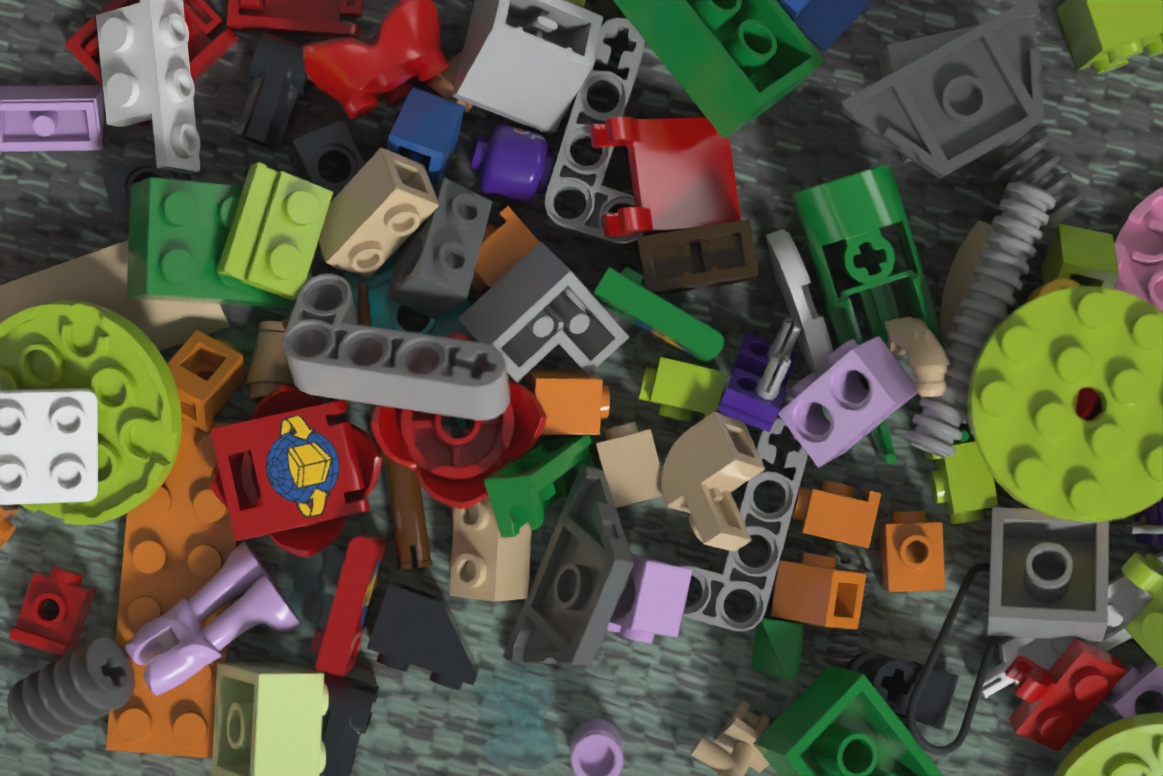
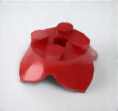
(384, 64)
(453, 467)
(313, 537)

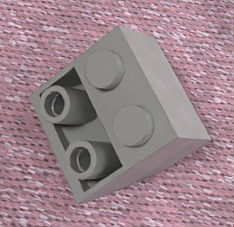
(527, 59)

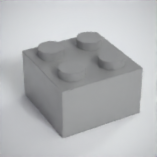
(1047, 576)

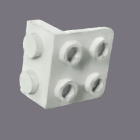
(48, 446)

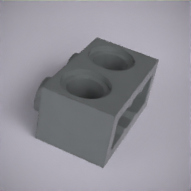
(442, 253)

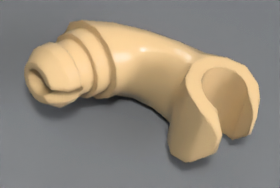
(924, 353)

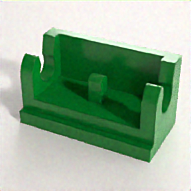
(535, 481)

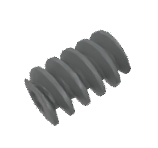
(1024, 163)
(72, 691)

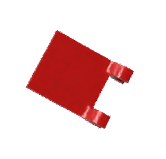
(677, 172)

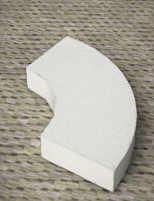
(793, 283)

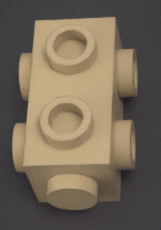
(376, 213)
(483, 562)

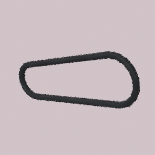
(947, 749)

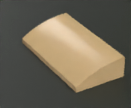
(103, 281)

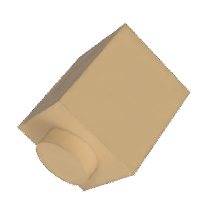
(630, 464)

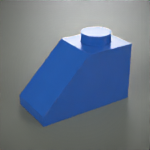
(427, 132)

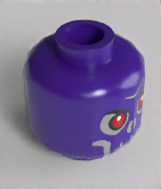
(512, 163)

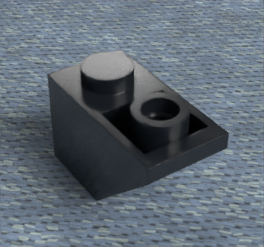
(423, 633)

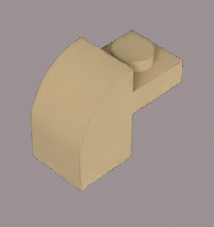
(704, 471)

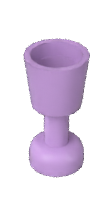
(596, 749)

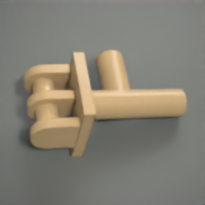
(738, 739)

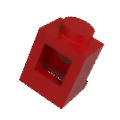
(74, 600)

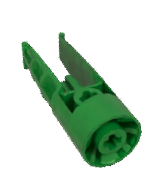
(851, 214)

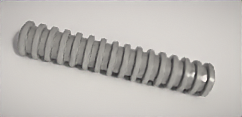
(983, 312)

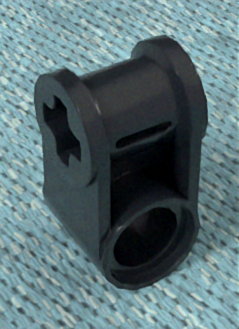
(896, 681)

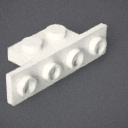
(150, 77)

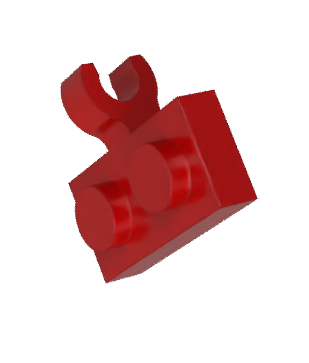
(1064, 695)

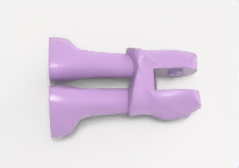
(180, 646)

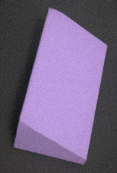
(51, 118)

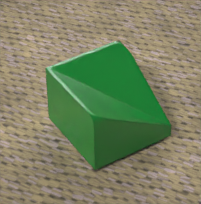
(778, 647)

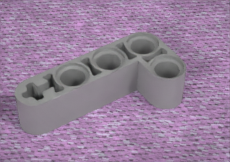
(589, 180)
(332, 357)
(772, 528)

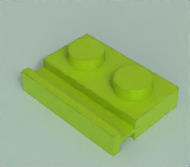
(275, 231)

